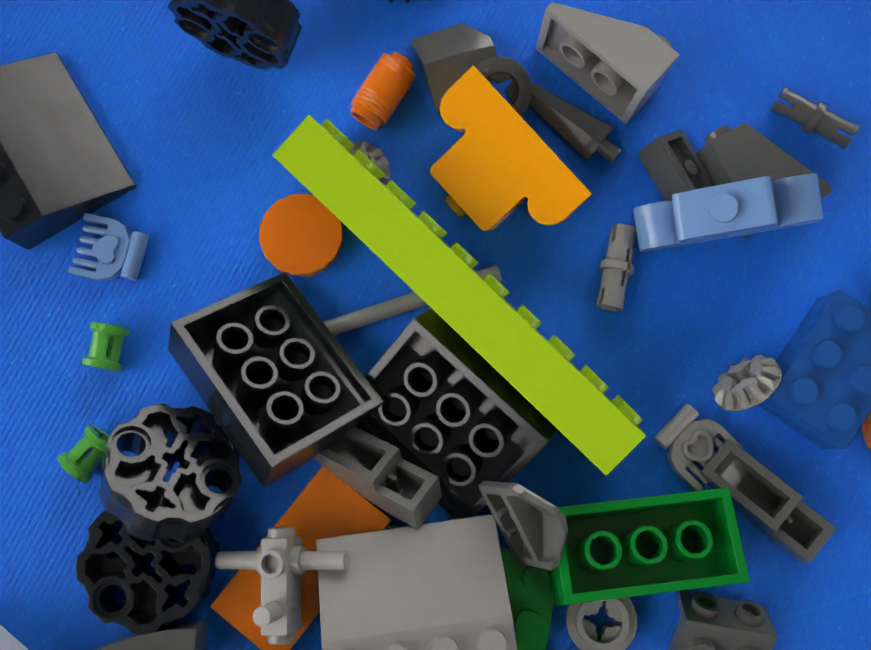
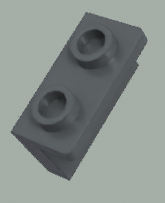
(721, 624)

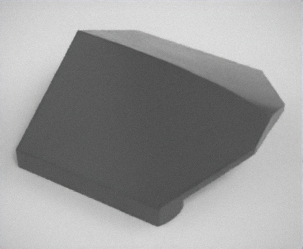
(448, 55)
(528, 523)

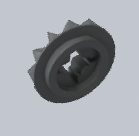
(518, 88)

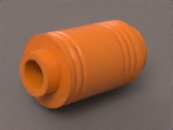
(382, 90)

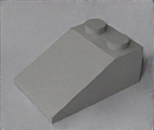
(606, 57)

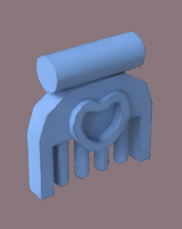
(115, 251)

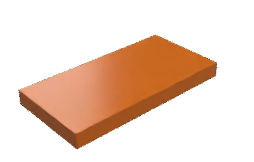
(320, 511)

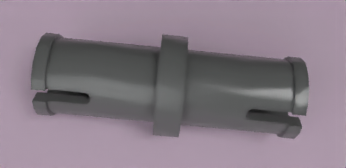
(814, 117)

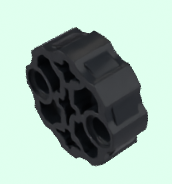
(245, 30)
(184, 503)
(148, 591)

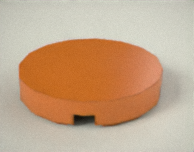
(300, 235)

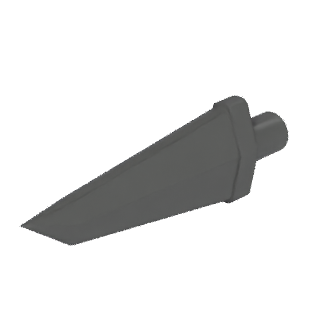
(575, 126)

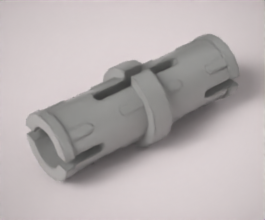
(616, 267)

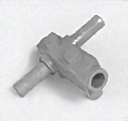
(281, 565)

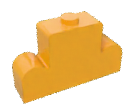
(500, 160)

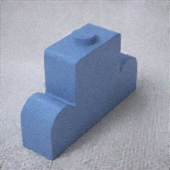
(729, 211)

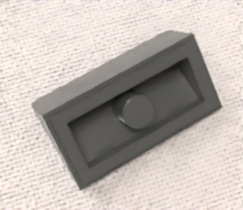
(674, 165)

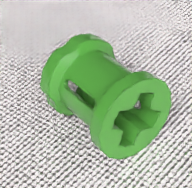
(106, 346)
(74, 462)

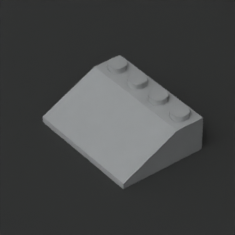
(418, 589)

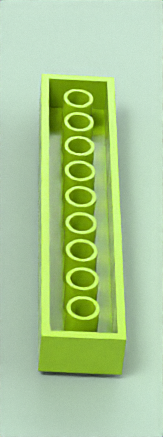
(471, 305)

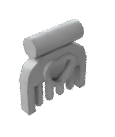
(691, 442)

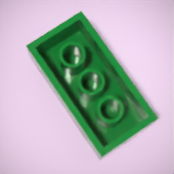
(649, 547)

